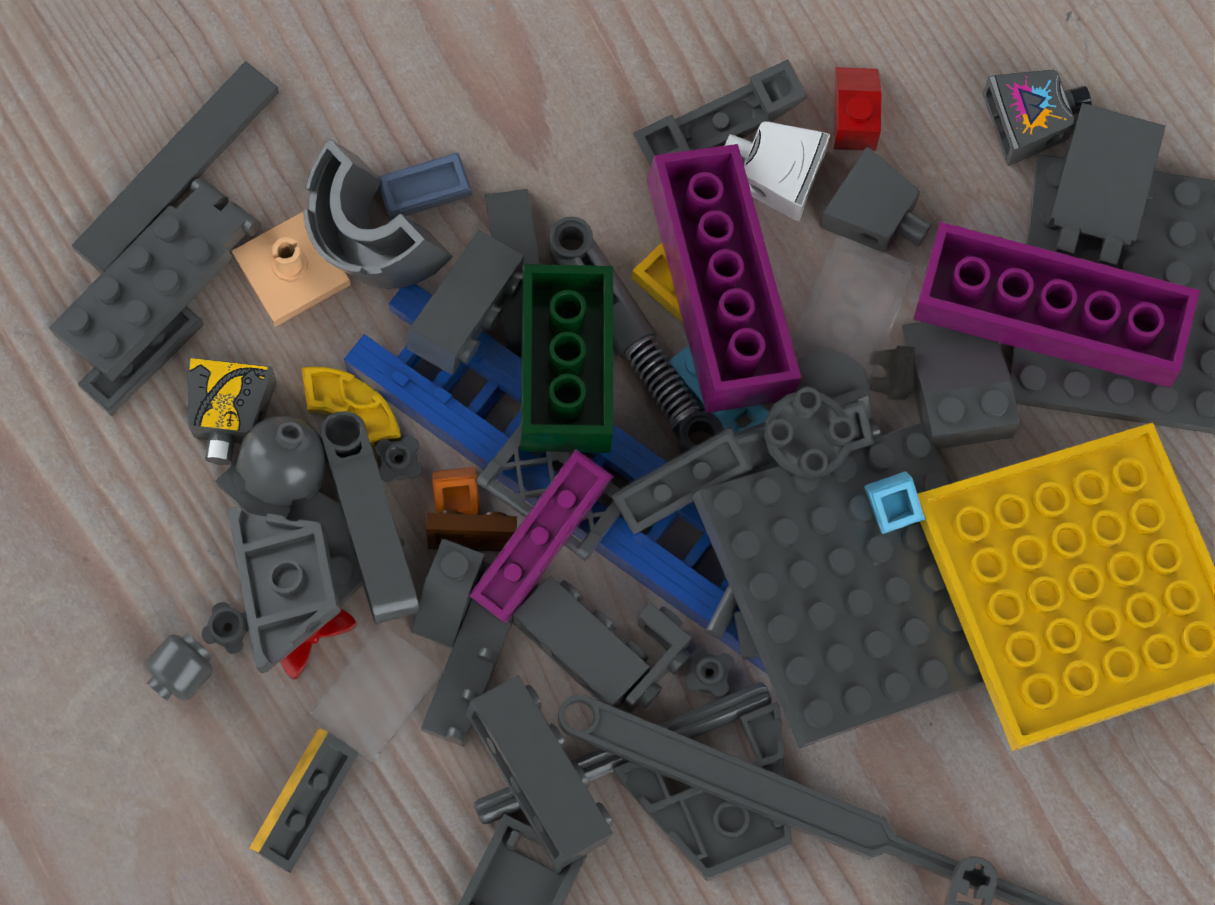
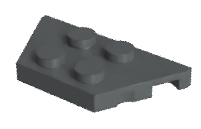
(283, 581)

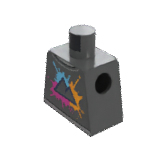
(1032, 111)

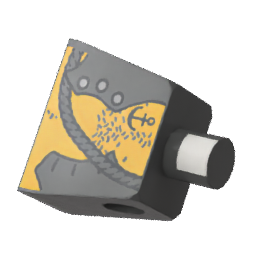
(226, 403)

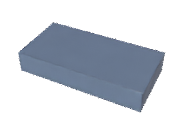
(424, 186)

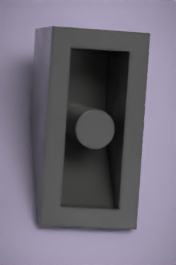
(447, 592)

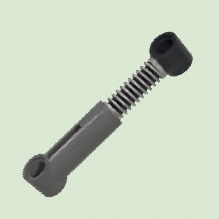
(634, 338)

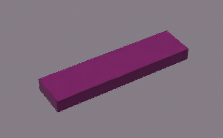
(541, 536)

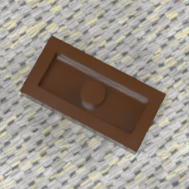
(475, 532)

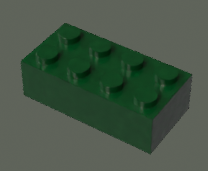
(567, 358)

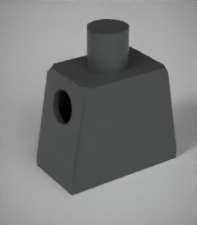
(875, 206)

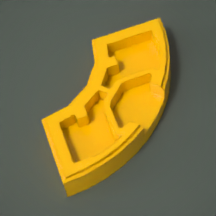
(339, 391)

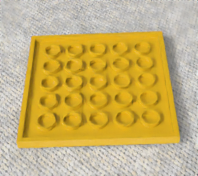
(1077, 583)

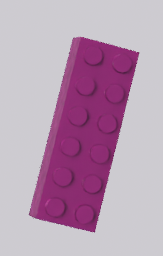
(722, 278)
(1057, 305)

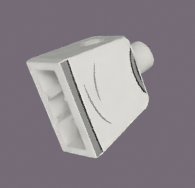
(782, 165)

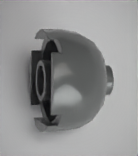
(282, 460)

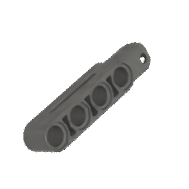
(368, 518)

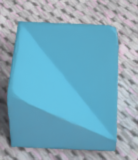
(894, 502)

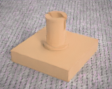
(288, 270)

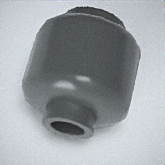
(178, 667)

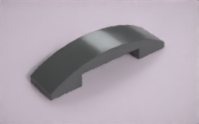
(737, 113)
(513, 225)

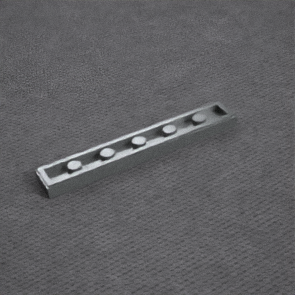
(176, 166)

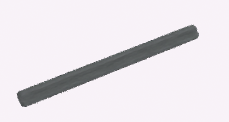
(602, 762)

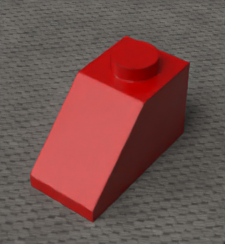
(857, 108)

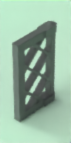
(517, 501)

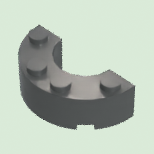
(341, 229)

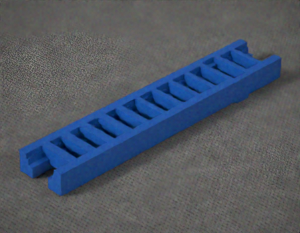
(479, 442)

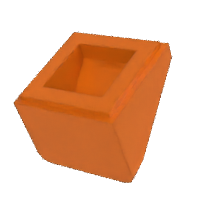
(456, 490)

